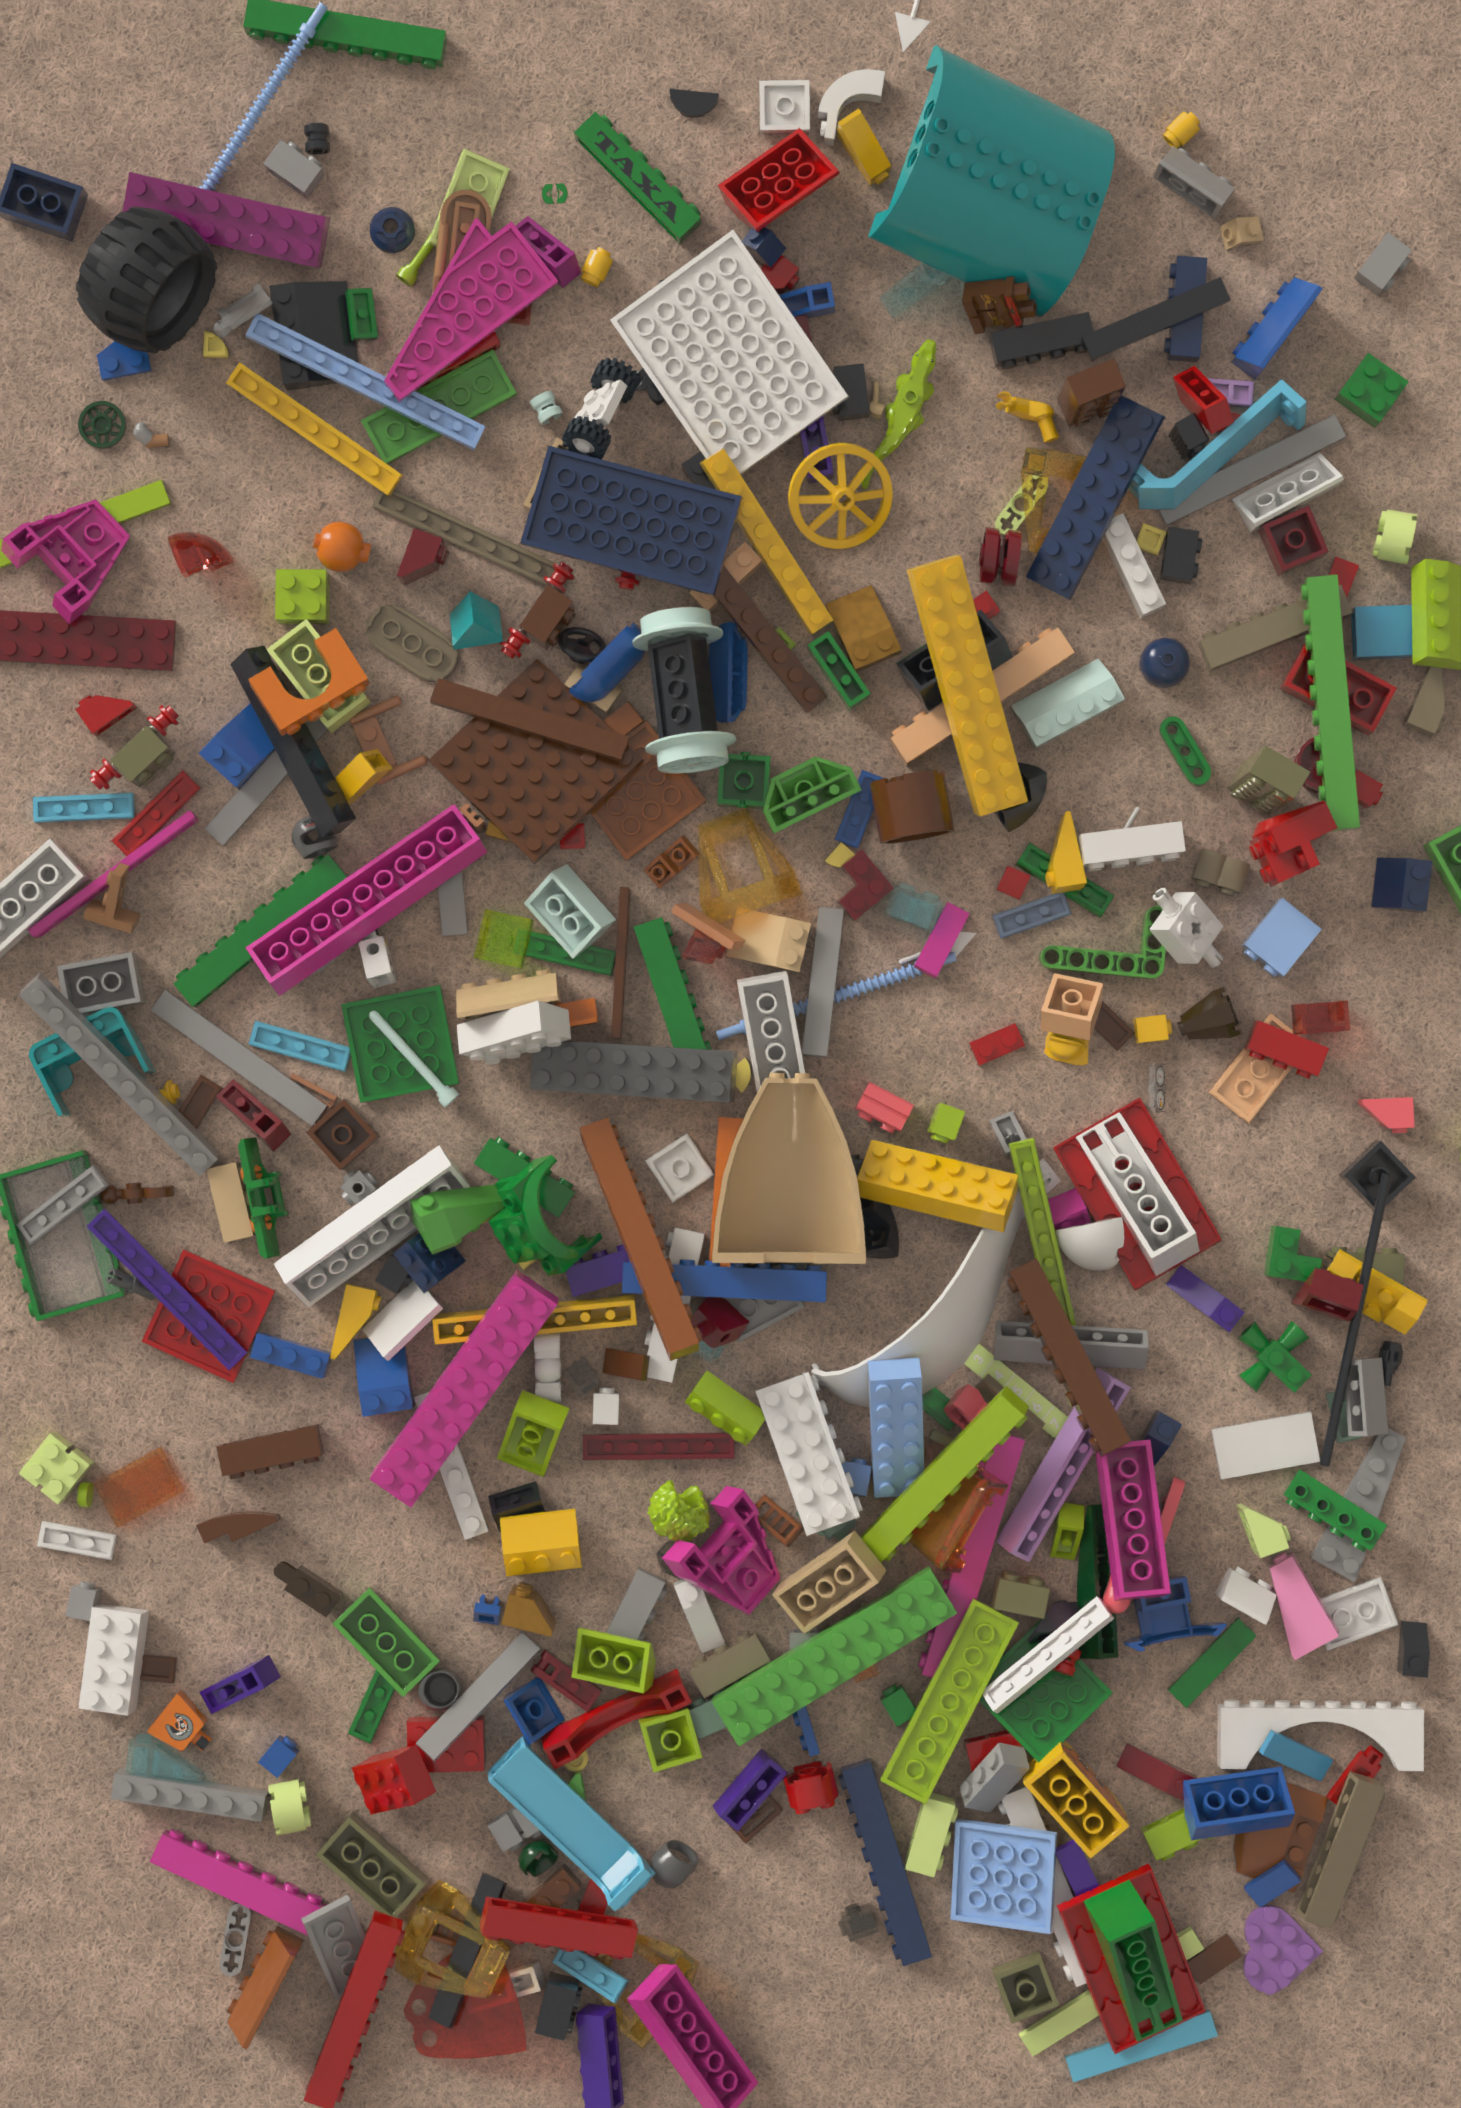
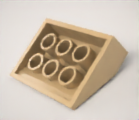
(498, 996)

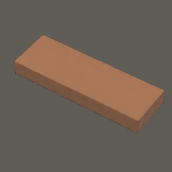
(708, 926)

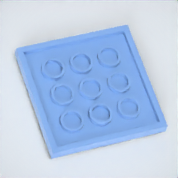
(1003, 1876)

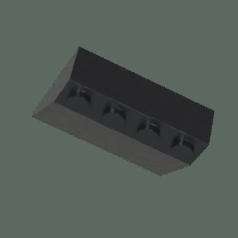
(319, 314)

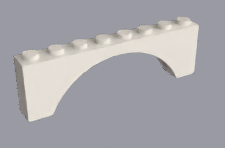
(1246, 1726)

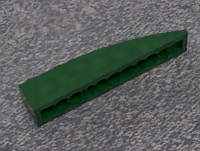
(1092, 1583)

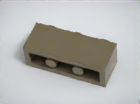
(729, 1663)

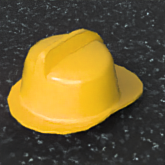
(1067, 1049)

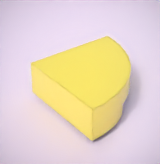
(214, 346)
(839, 855)
(743, 1075)

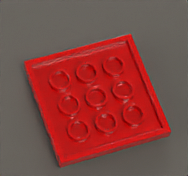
(228, 1296)

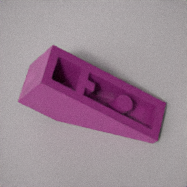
(554, 254)

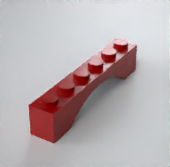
(576, 1735)

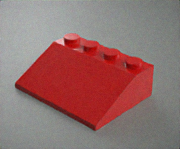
(777, 180)

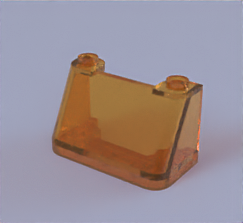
(949, 1528)

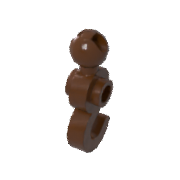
(134, 1193)

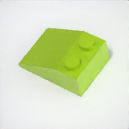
(532, 1433)

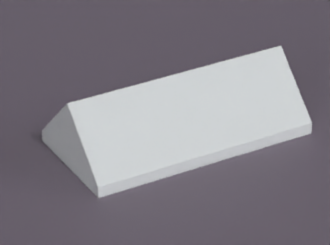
(1287, 491)

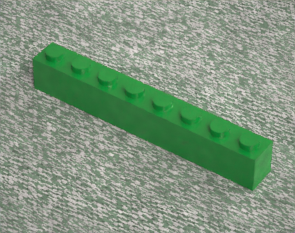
(348, 32)
(230, 952)

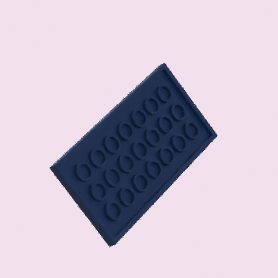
(631, 520)

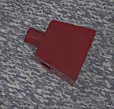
(718, 1322)

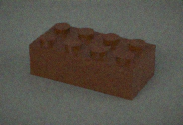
(1091, 393)

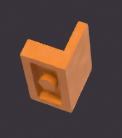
(581, 1012)

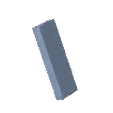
(1031, 915)

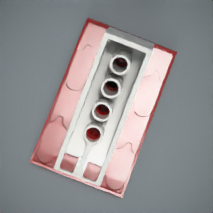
(1130, 1173)

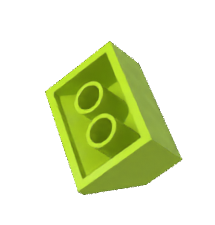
(613, 1660)

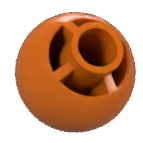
(341, 546)

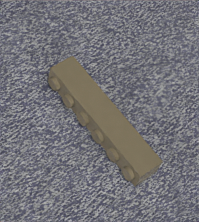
(1259, 633)
(1341, 1850)

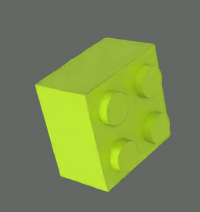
(302, 596)

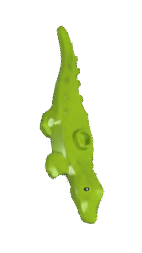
(905, 412)

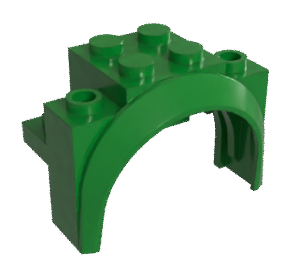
(522, 1226)

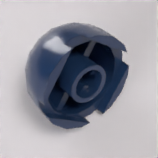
(1164, 662)

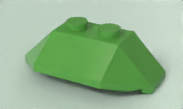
(807, 791)

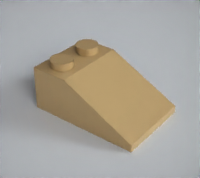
(771, 940)

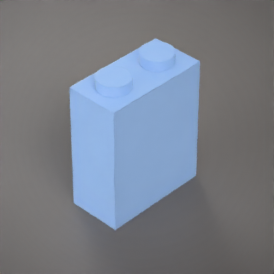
(1280, 938)

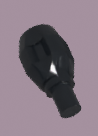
(1391, 1357)

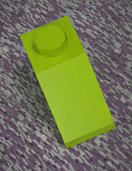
(1067, 1531)

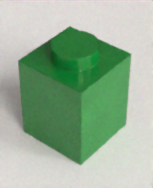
(897, 1704)

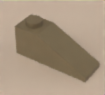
(1428, 704)

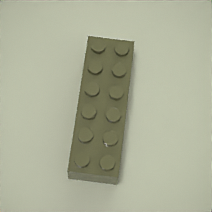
(1267, 780)

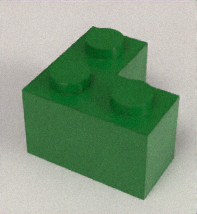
(1283, 1258)

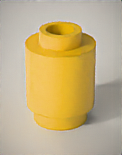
(1181, 130)
(596, 267)

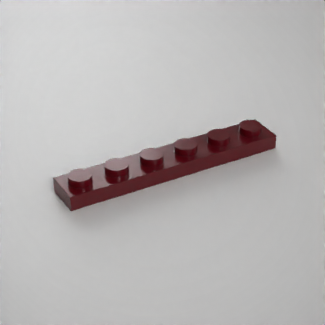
(658, 1446)

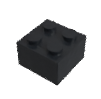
(1365, 1173)
(556, 2011)

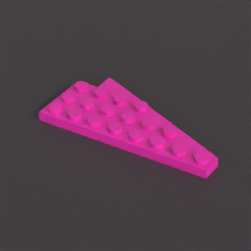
(477, 294)

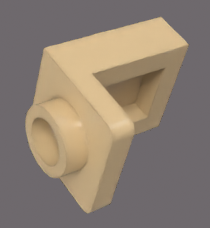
(1242, 232)

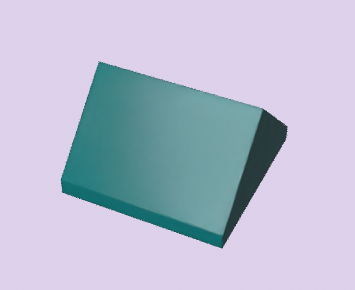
(475, 622)

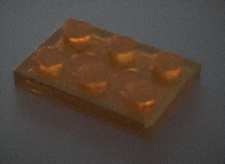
(139, 1487)

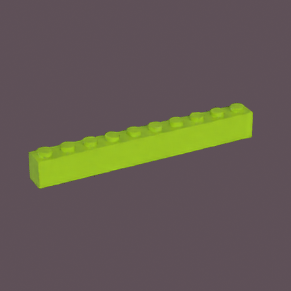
(945, 1473)

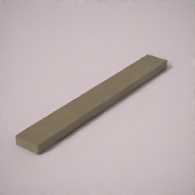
(465, 535)

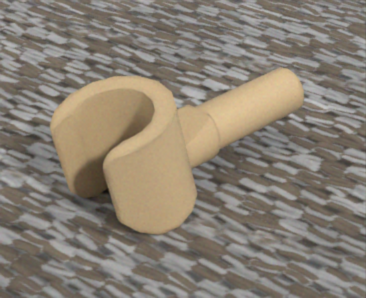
(876, 409)

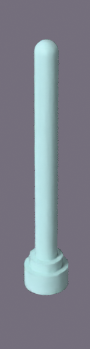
(445, 1093)

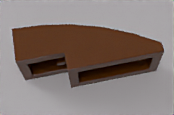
(235, 1524)

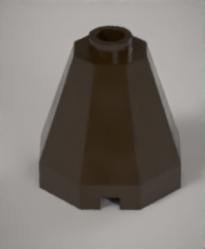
(1210, 1018)

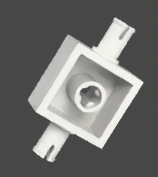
(1186, 928)

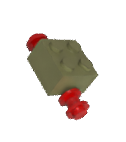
(141, 755)

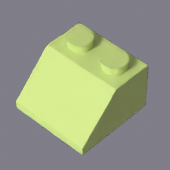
(1263, 1532)

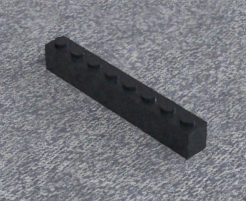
(298, 753)

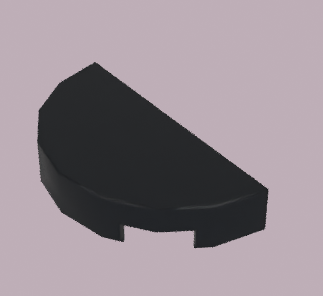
(693, 103)

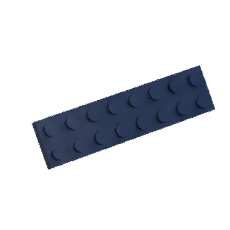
(1095, 497)

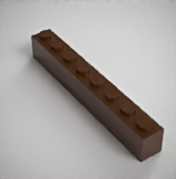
(1068, 1358)

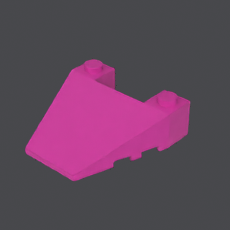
(76, 546)
(734, 1559)

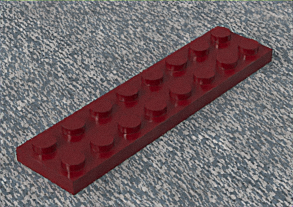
(87, 641)

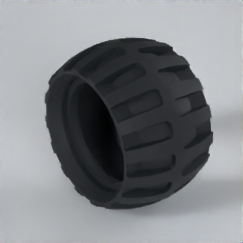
(146, 279)

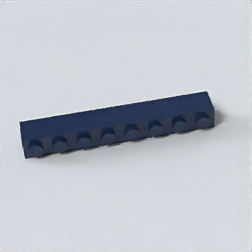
(886, 1862)

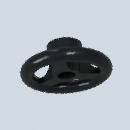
(578, 649)

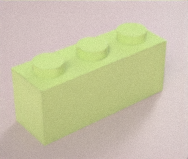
(931, 1835)

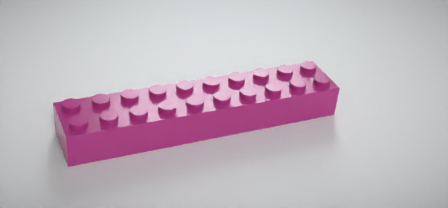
(366, 900)
(464, 1388)

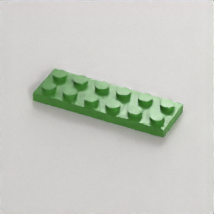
(467, 390)

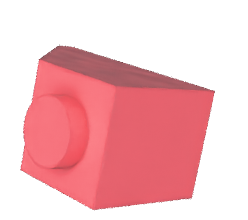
(1391, 1112)

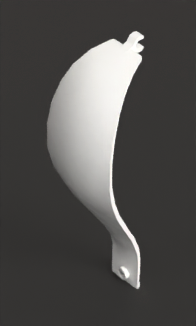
(953, 1323)

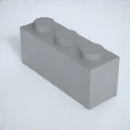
(1366, 1398)
(638, 1605)
(994, 1777)

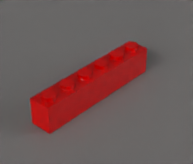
(558, 1928)

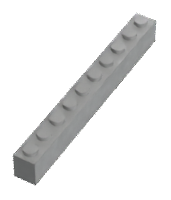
(119, 1073)

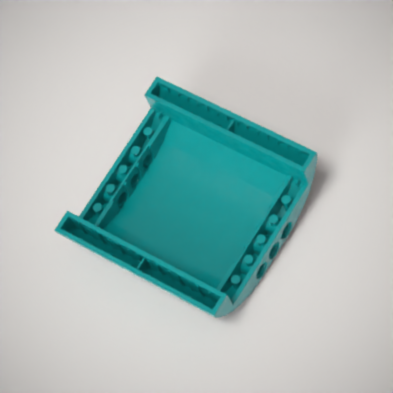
(997, 183)

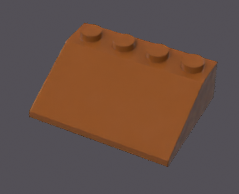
(263, 1984)

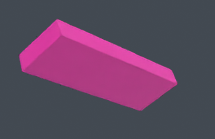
(941, 940)

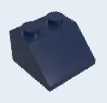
(1401, 884)

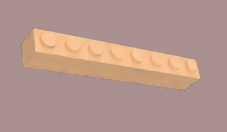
(1010, 677)

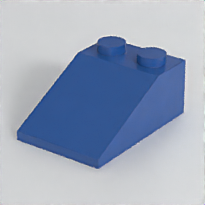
(239, 747)
(382, 1383)

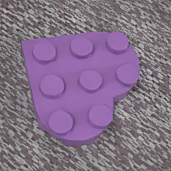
(1276, 1950)

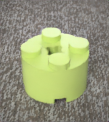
(1396, 536)
(288, 1808)

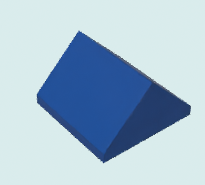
(533, 1709)

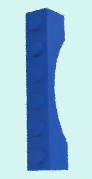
(810, 300)

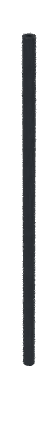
(1355, 1321)

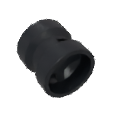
(316, 138)

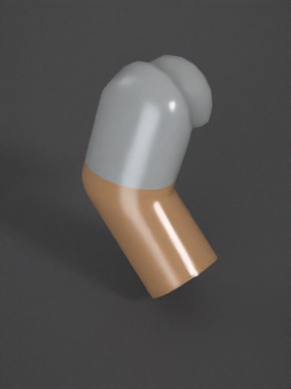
(148, 439)

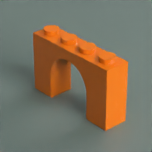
(291, 712)

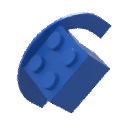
(1168, 1617)

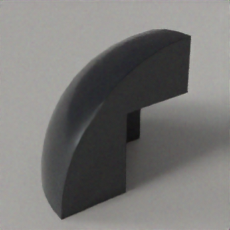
(1035, 786)
(879, 1230)

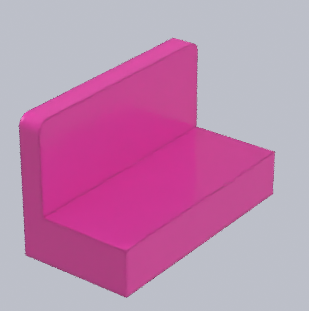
(1068, 1210)

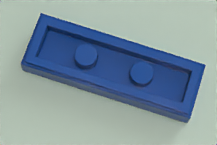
(857, 812)

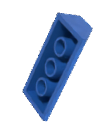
(1275, 327)
(1237, 1803)

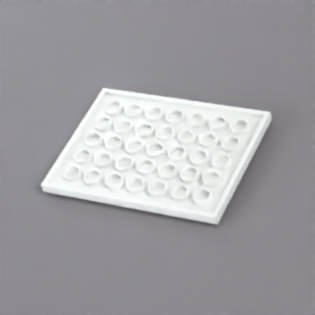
(729, 355)

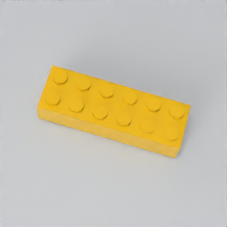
(937, 1185)

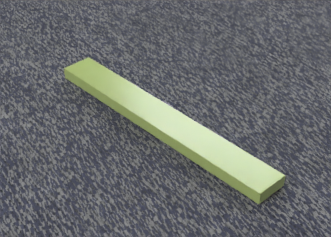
(1082, 2009)

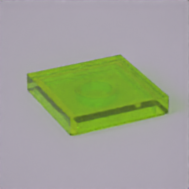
(503, 938)

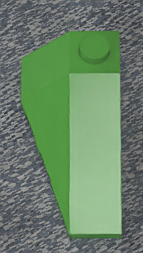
(453, 1213)

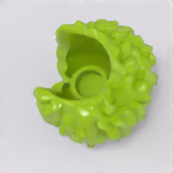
(678, 1515)

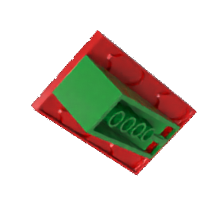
(1131, 1958)

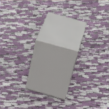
(1007, 1131)

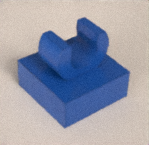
(487, 1613)

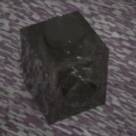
(858, 1921)

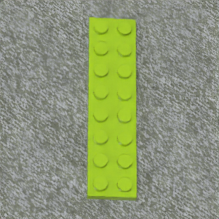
(949, 1701)

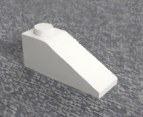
(699, 1615)

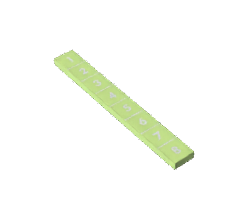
(983, 1363)

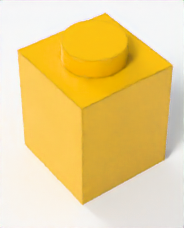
(1152, 1028)

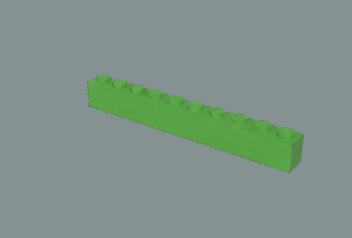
(1331, 700)

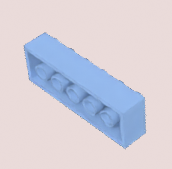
(895, 1424)

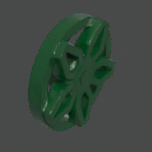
(102, 424)

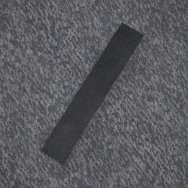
(1155, 319)
(447, 2004)

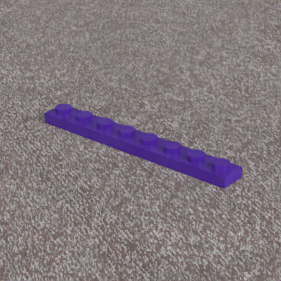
(167, 1289)

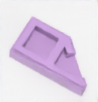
(1237, 392)

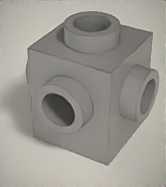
(367, 1181)

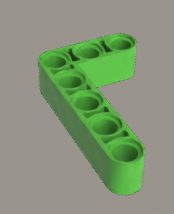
(1113, 958)

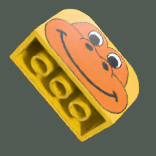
(1076, 1798)

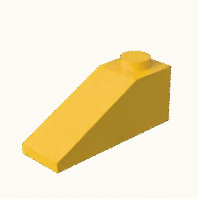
(1065, 865)
(355, 1311)

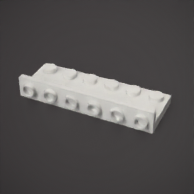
(809, 1453)

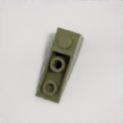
(1388, 1262)

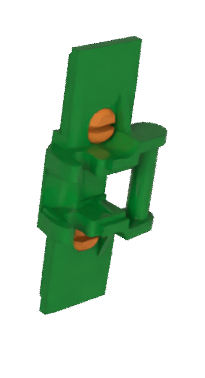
(256, 1180)

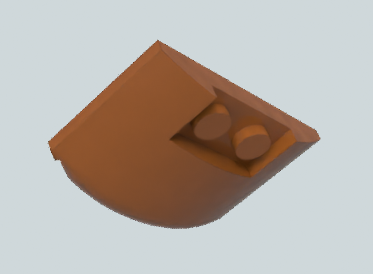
(1263, 1849)

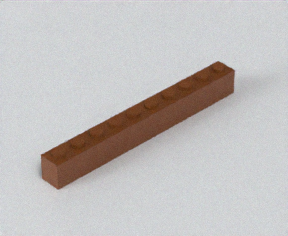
(639, 1239)

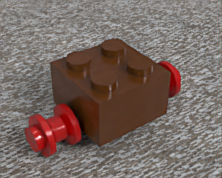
(546, 616)

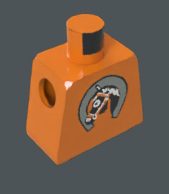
(181, 1724)

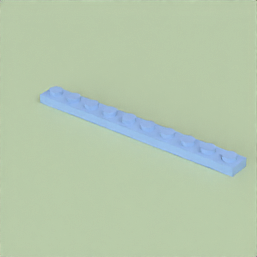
(363, 381)

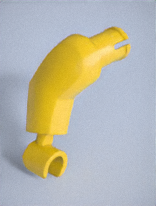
(1031, 411)

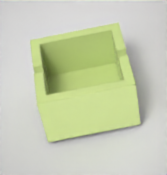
(56, 1468)

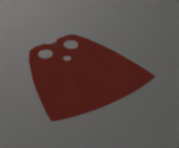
(481, 2028)

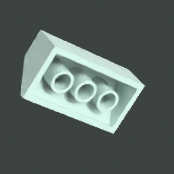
(1067, 703)

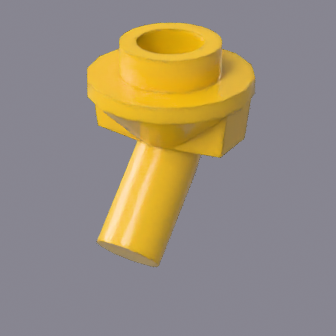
(170, 1091)

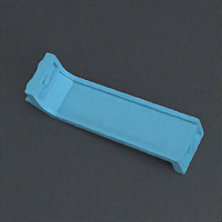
(1172, 491)
(570, 1823)

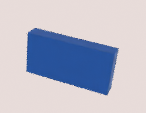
(1272, 1883)

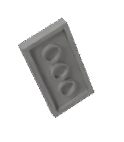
(336, 1941)

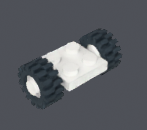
(613, 385)

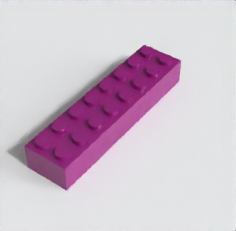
(235, 220)

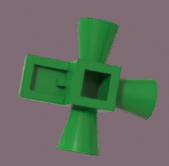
(1274, 1357)

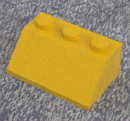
(540, 1542)

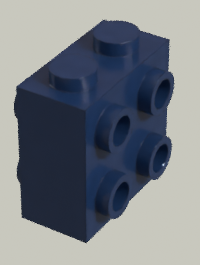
(423, 1266)

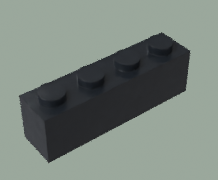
(1040, 340)

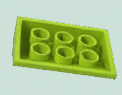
(1436, 614)

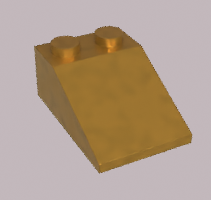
(863, 628)

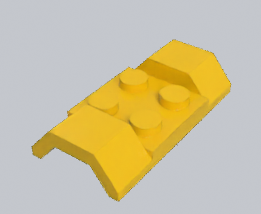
(1385, 1298)

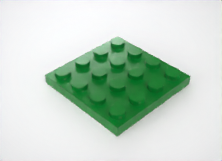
(422, 1024)
(1051, 1706)

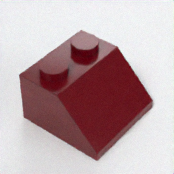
(422, 556)

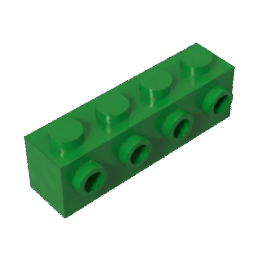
(1335, 1510)

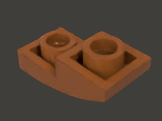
(624, 719)
(671, 861)

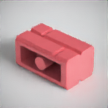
(883, 1107)

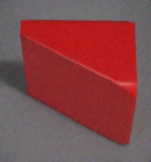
(1013, 882)

